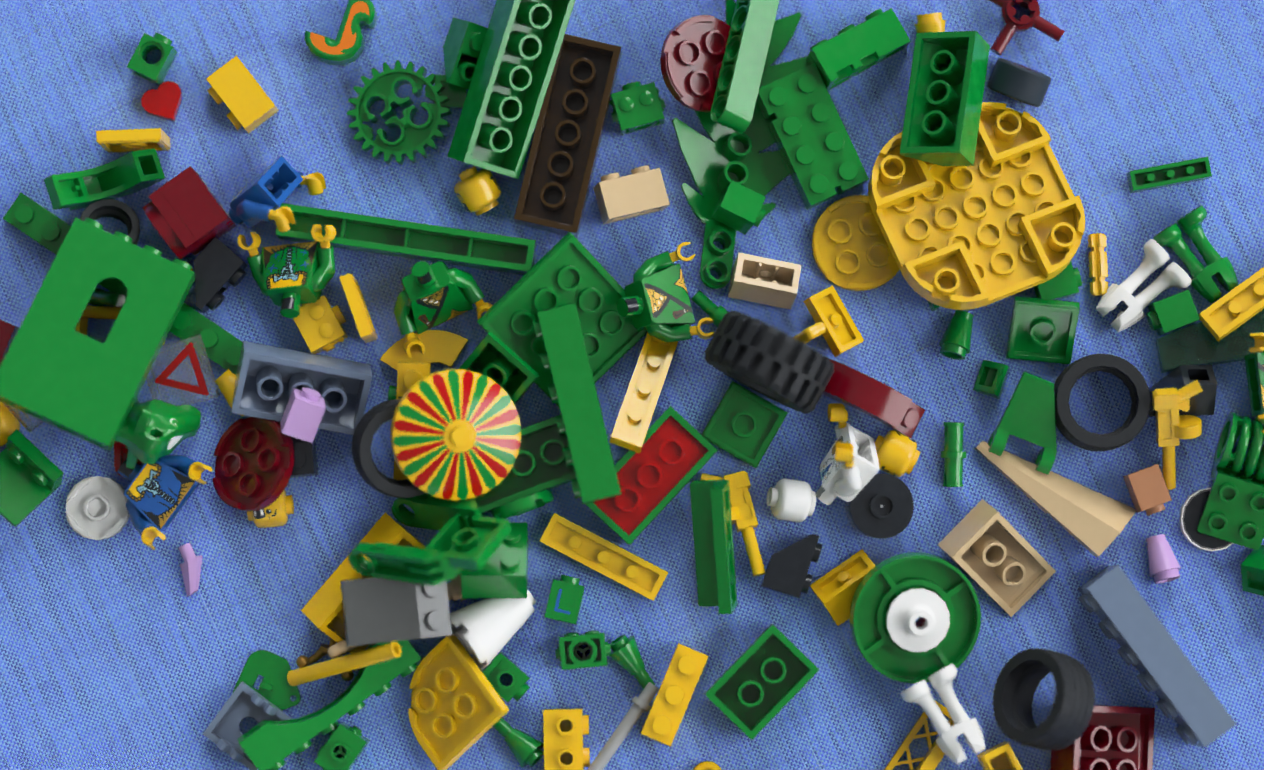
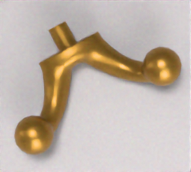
(303, 661)

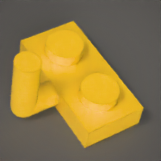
(830, 321)

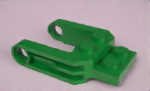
(462, 543)

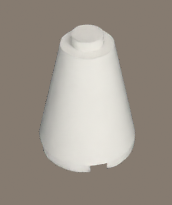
(489, 625)

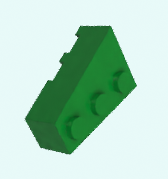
(858, 47)

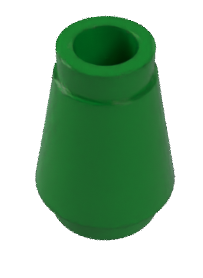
(957, 337)

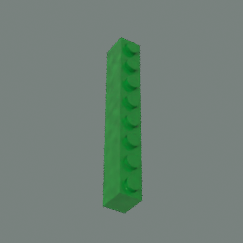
(414, 240)

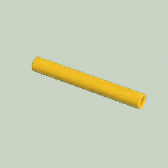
(344, 663)

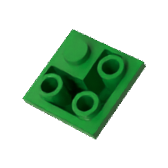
(462, 51)

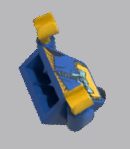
(268, 191)
(159, 492)

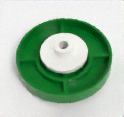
(899, 594)

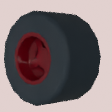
(1019, 82)

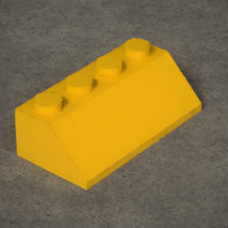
(326, 605)

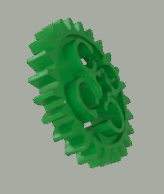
(385, 87)

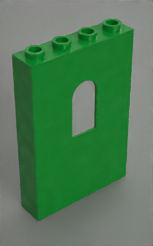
(72, 377)

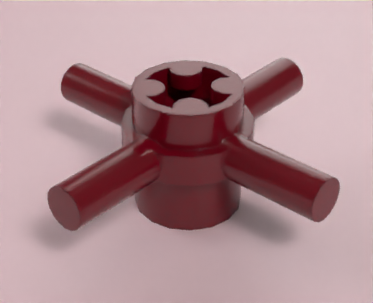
(1025, 23)

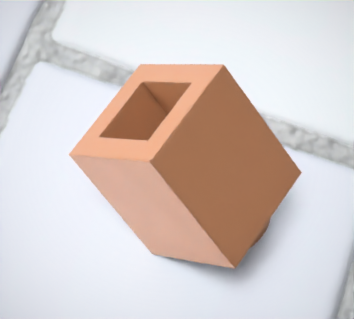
(1147, 490)

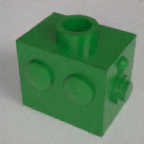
(637, 107)
(570, 643)
(346, 737)

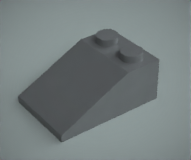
(394, 611)

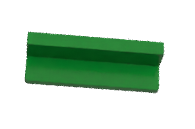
(714, 544)

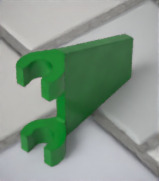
(1031, 418)

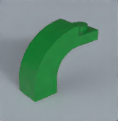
(109, 181)

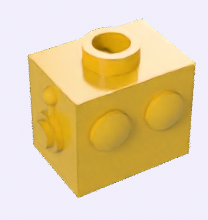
(321, 325)

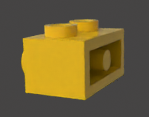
(564, 739)

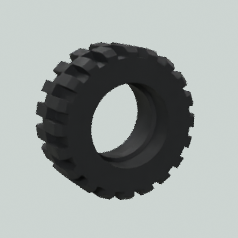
(769, 361)

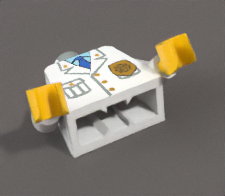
(849, 461)

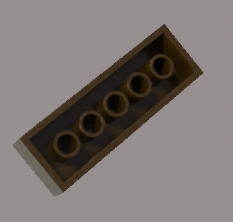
(568, 136)

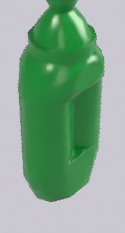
(107, 298)

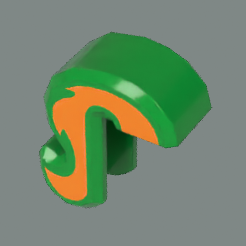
(349, 40)

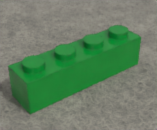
(1169, 174)

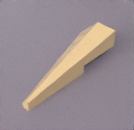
(1080, 510)

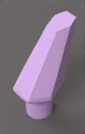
(190, 568)

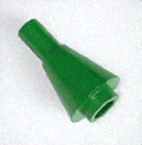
(628, 656)
(524, 747)

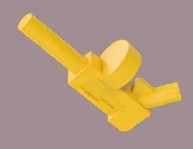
(1172, 427)
(743, 516)

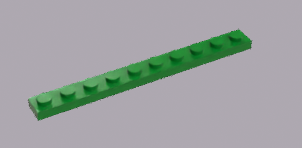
(51, 232)

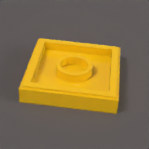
(133, 140)
(358, 308)

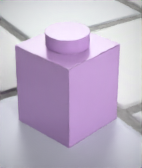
(303, 414)

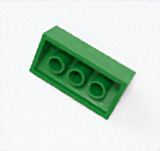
(945, 98)

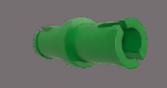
(953, 454)

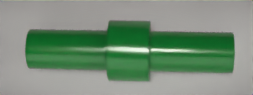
(715, 312)

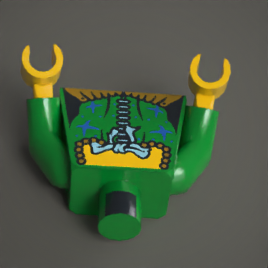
(294, 271)

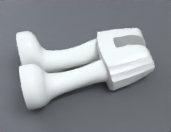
(1170, 277)
(947, 741)

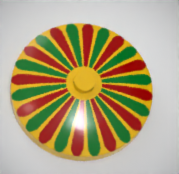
(455, 434)

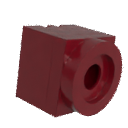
(187, 214)

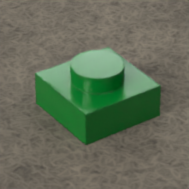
(455, 93)

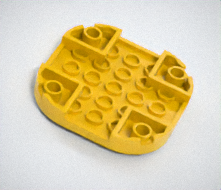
(983, 227)

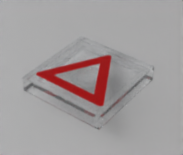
(182, 373)

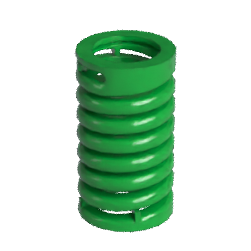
(1247, 429)

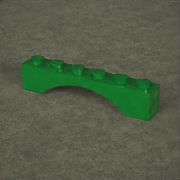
(276, 739)

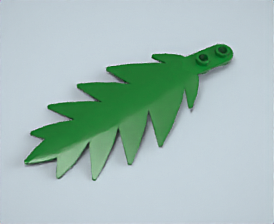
(734, 158)

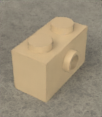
(631, 194)
(764, 281)

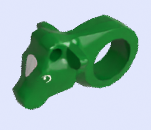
(156, 430)

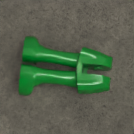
(1215, 264)

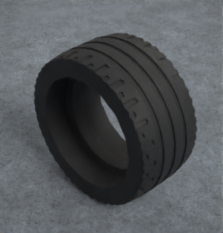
(1138, 393)
(362, 455)
(1071, 705)

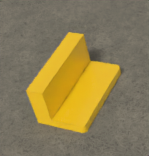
(839, 585)

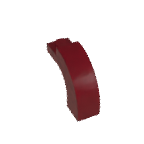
(873, 399)

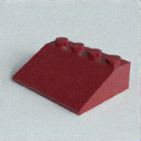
(1112, 741)

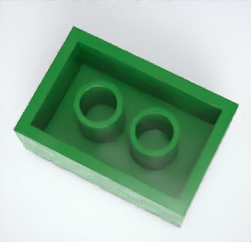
(761, 681)

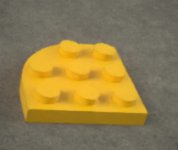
(451, 703)

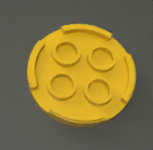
(851, 246)

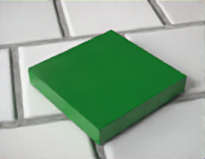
(1042, 330)
(744, 424)

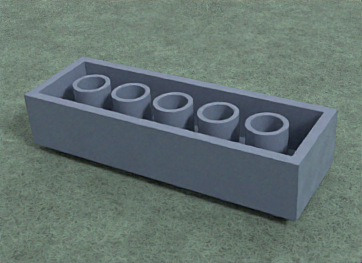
(1156, 656)

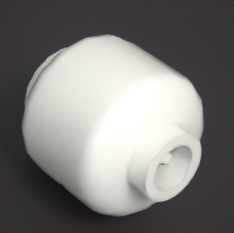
(791, 500)

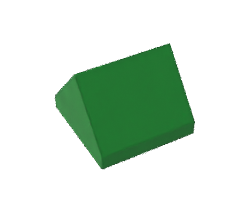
(991, 378)

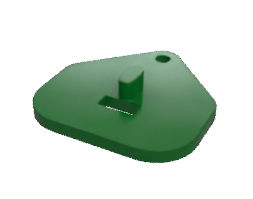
(275, 683)

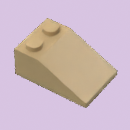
(996, 557)

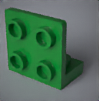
(25, 478)
(1234, 509)

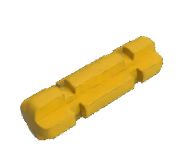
(1098, 264)

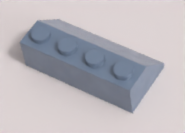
(270, 373)

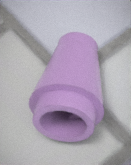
(1162, 561)

